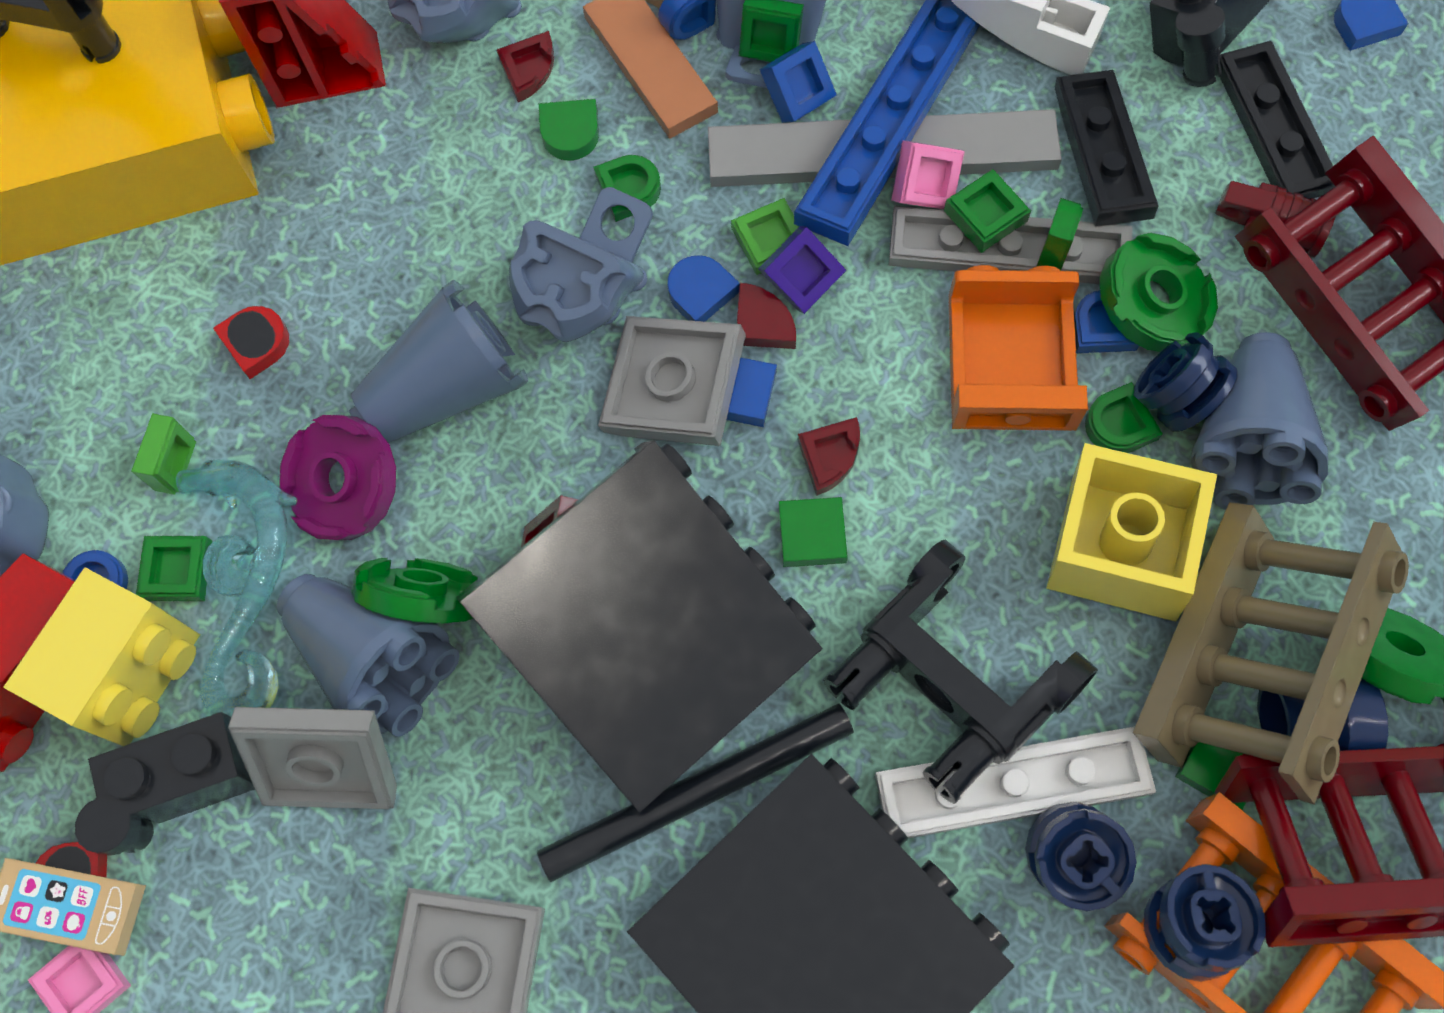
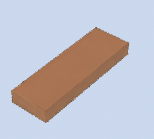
(652, 63)

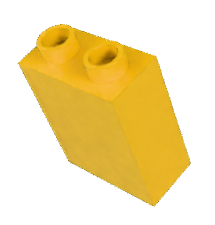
(123, 138)

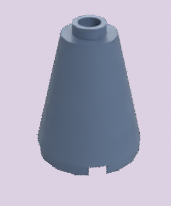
(436, 369)

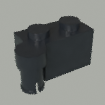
(1198, 32)
(158, 783)

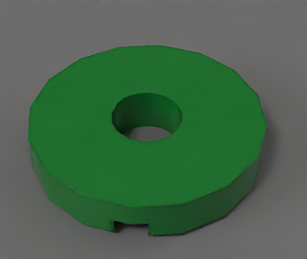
(1136, 309)
(417, 593)
(1407, 659)

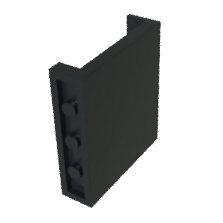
(644, 622)
(820, 915)

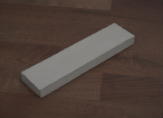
(933, 241)

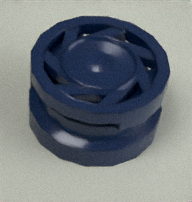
(1185, 382)
(1080, 856)
(1206, 920)

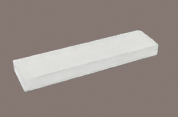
(1037, 777)

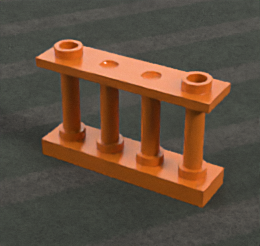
(1230, 835)

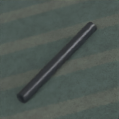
(695, 792)

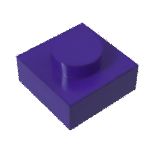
(802, 269)

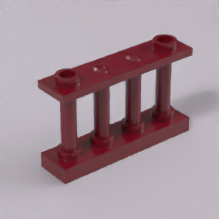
(1402, 228)
(1375, 903)

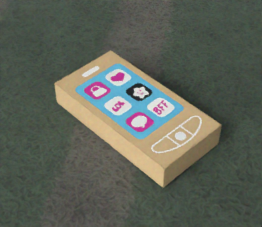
(68, 906)

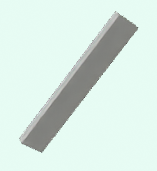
(799, 149)

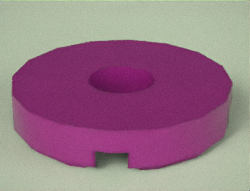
(367, 477)

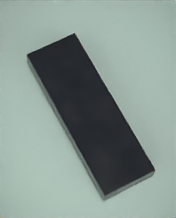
(1276, 120)
(1105, 148)

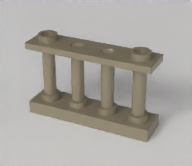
(1224, 602)

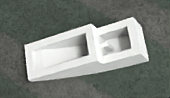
(1048, 30)

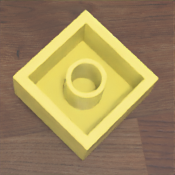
(1132, 532)
(104, 660)

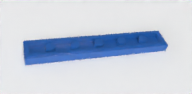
(887, 116)

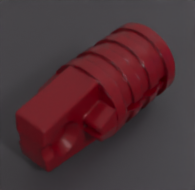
(1245, 203)

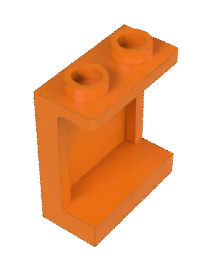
(1014, 350)

